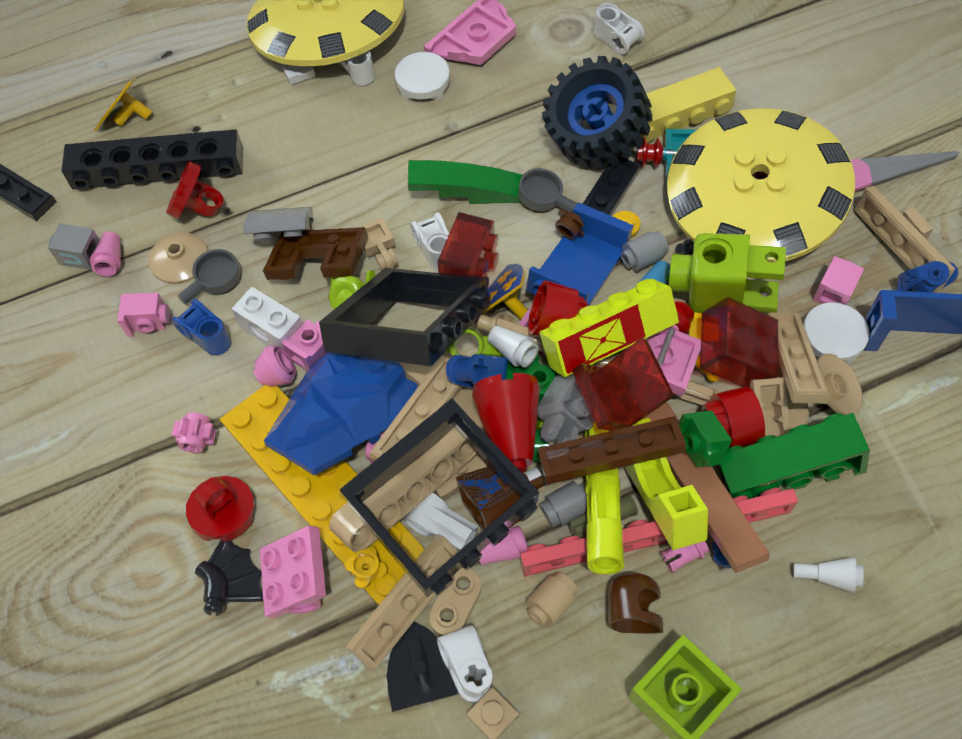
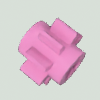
(193, 432)

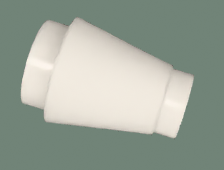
(514, 346)

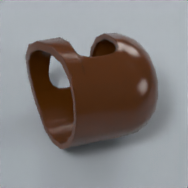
(630, 602)

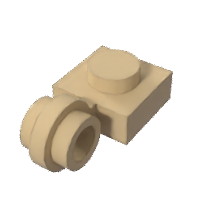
(378, 241)

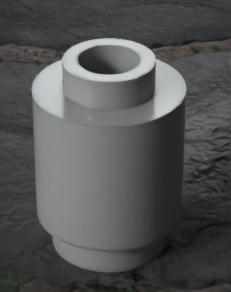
(644, 250)
(564, 504)

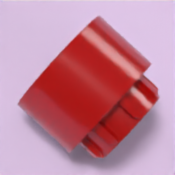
(552, 304)
(739, 415)

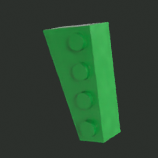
(797, 457)

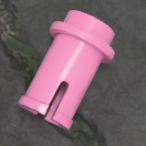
(685, 555)

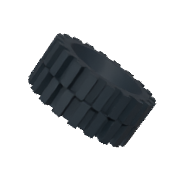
(586, 96)

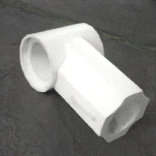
(360, 69)
(435, 518)

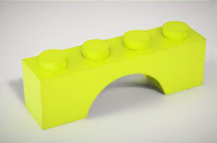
(676, 509)

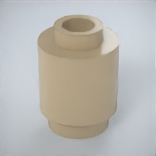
(551, 599)

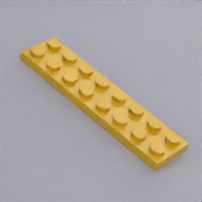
(311, 495)

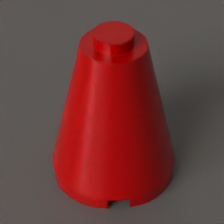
(510, 414)

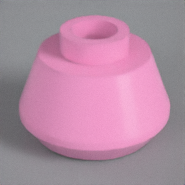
(274, 367)

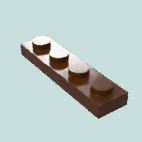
(611, 450)

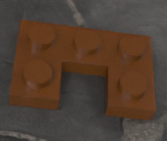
(338, 248)

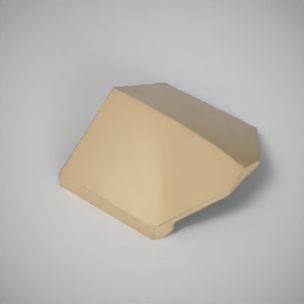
(777, 408)

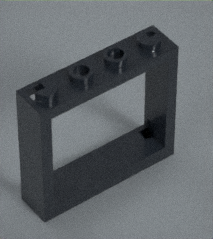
(348, 328)
(406, 451)

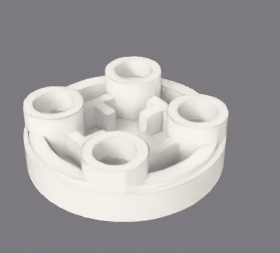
(422, 76)
(837, 331)

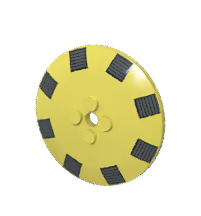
(321, 29)
(793, 208)

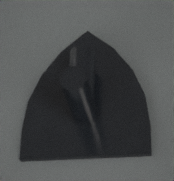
(417, 670)

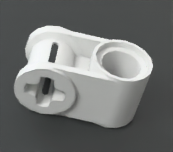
(615, 28)
(431, 238)
(465, 658)

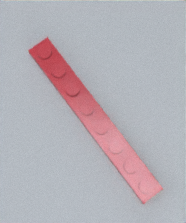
(643, 534)

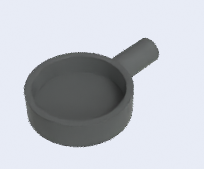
(543, 191)
(213, 273)

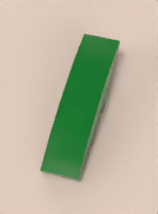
(468, 180)

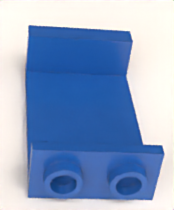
(585, 260)
(912, 313)

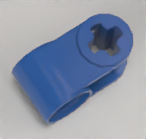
(200, 325)
(467, 370)

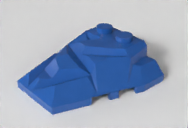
(338, 408)

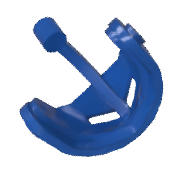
(926, 277)

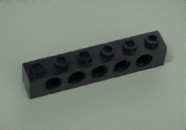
(151, 159)

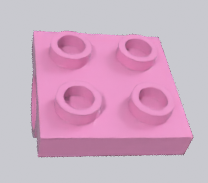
(293, 573)

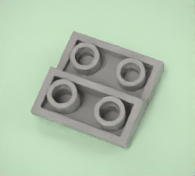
(289, 220)

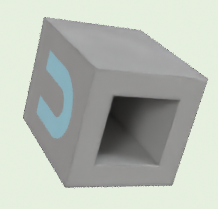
(73, 245)

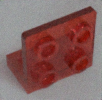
(624, 388)

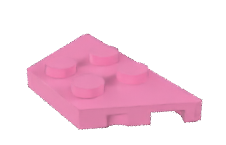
(474, 33)

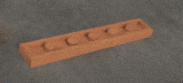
(725, 520)

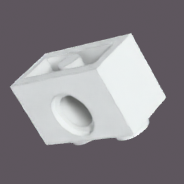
(265, 318)

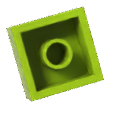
(684, 691)

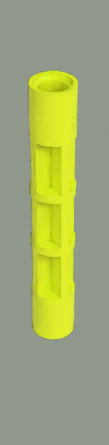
(604, 524)

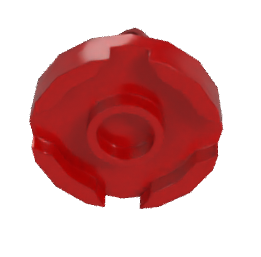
(190, 194)
(220, 508)

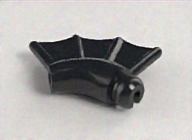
(228, 578)

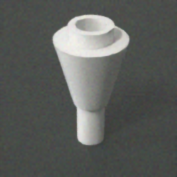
(839, 573)

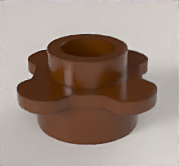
(569, 225)

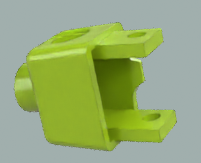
(721, 268)

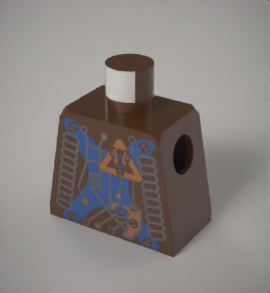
(488, 495)

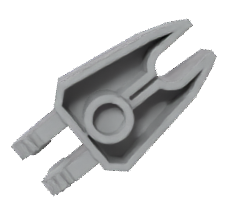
(564, 410)

